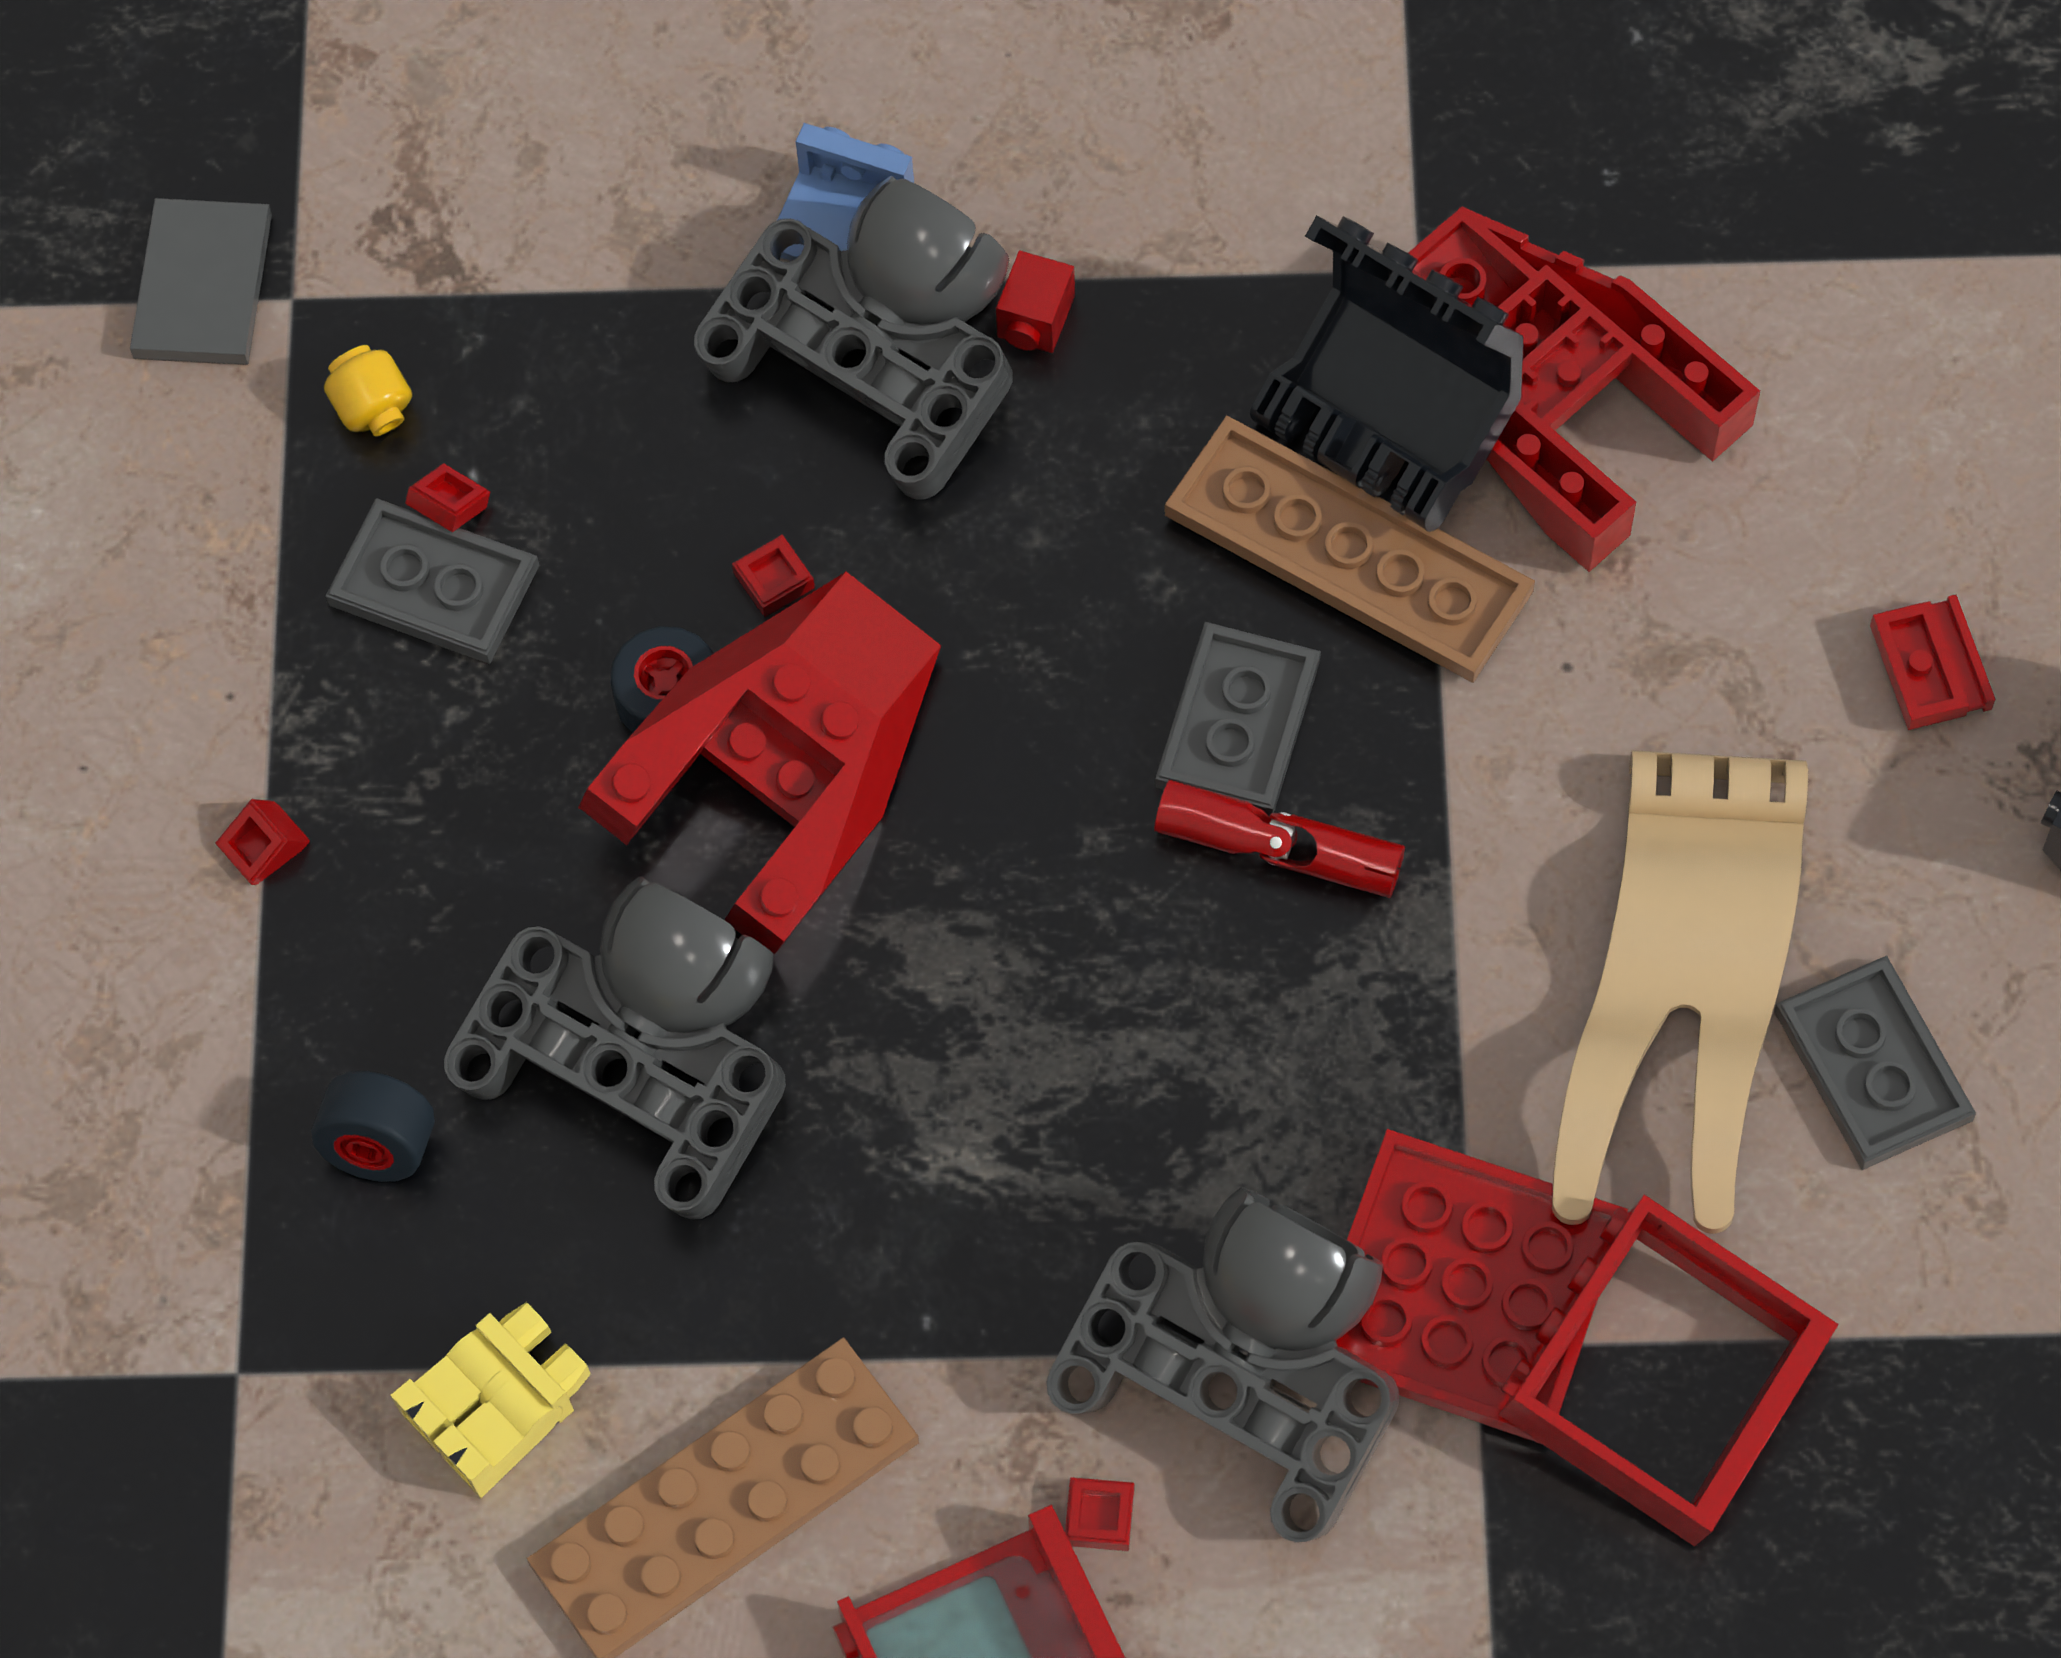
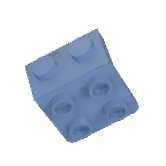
(834, 180)

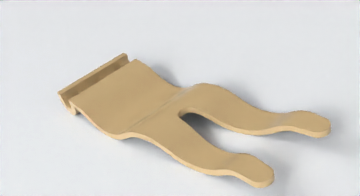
(1693, 928)

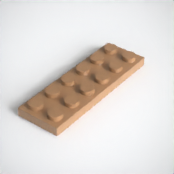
(1349, 549)
(723, 1501)

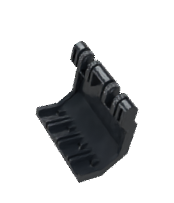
(1397, 377)

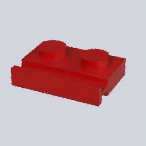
(1932, 662)

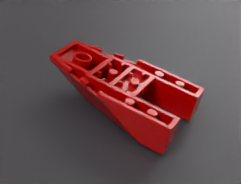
(1575, 341)
(805, 720)

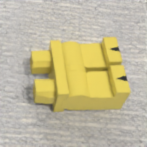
(492, 1398)

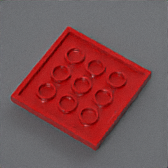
(1465, 1277)

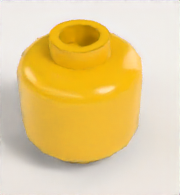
(367, 390)

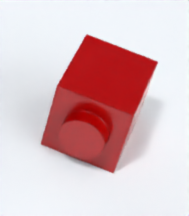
(1035, 302)

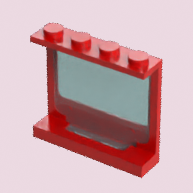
(1000, 1603)

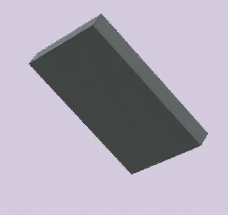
(201, 281)
(432, 581)
(1239, 715)
(1874, 1062)

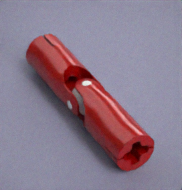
(1243, 828)

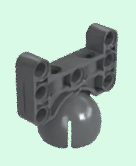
(893, 291)
(659, 973)
(1264, 1287)

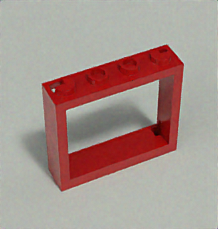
(1729, 1277)

